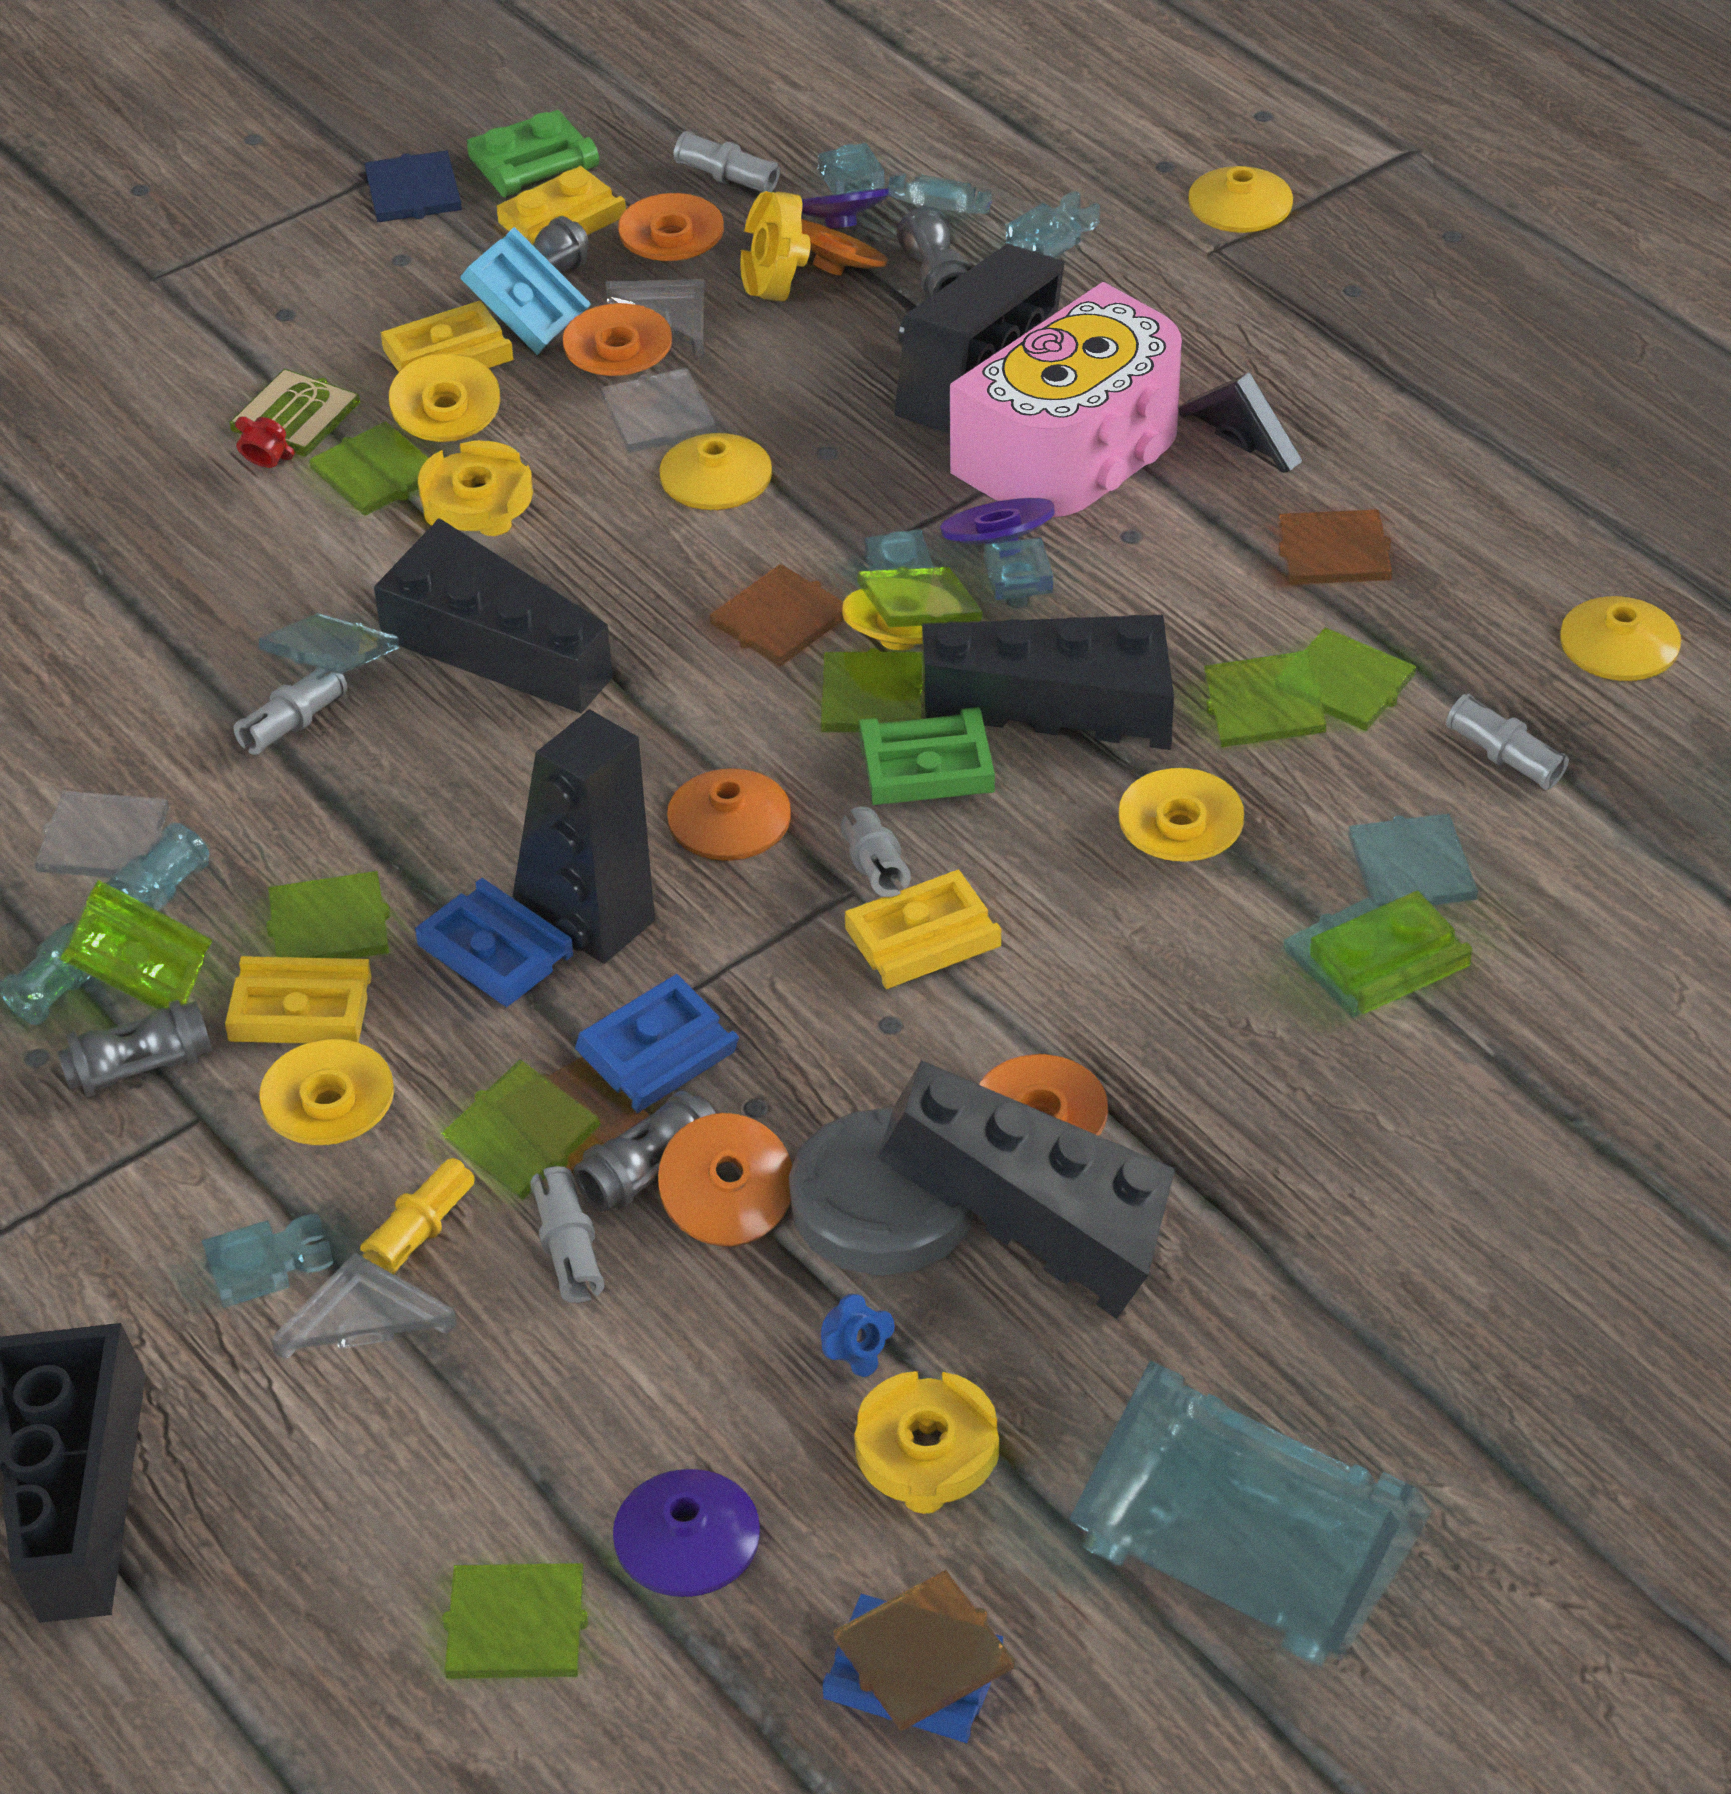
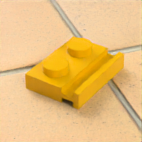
(572, 195)
(461, 331)
(922, 929)
(298, 999)

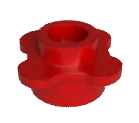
(262, 441)

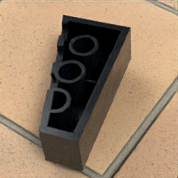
(970, 324)
(493, 620)
(1055, 674)
(588, 838)
(1033, 1179)
(68, 1463)

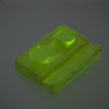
(135, 948)
(1390, 951)

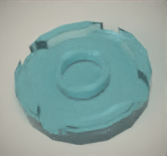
(940, 193)

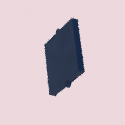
(412, 186)

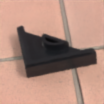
(1244, 420)

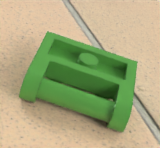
(531, 151)
(926, 757)

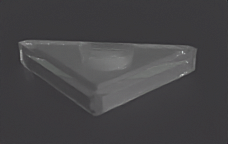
(676, 300)
(361, 1308)

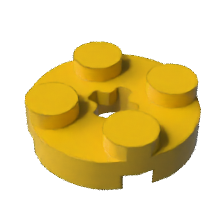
(775, 245)
(449, 490)
(926, 1474)

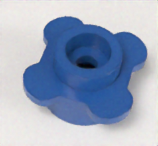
(841, 1330)

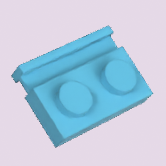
(525, 290)

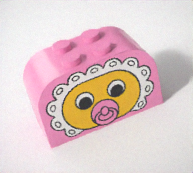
(1070, 404)

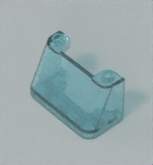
(1248, 1516)

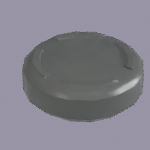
(864, 1210)

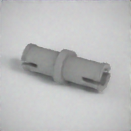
(726, 162)
(289, 709)
(1507, 741)
(875, 852)
(567, 1234)

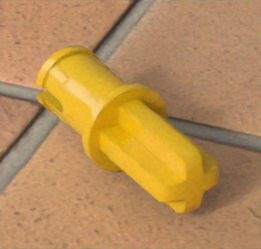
(417, 1216)

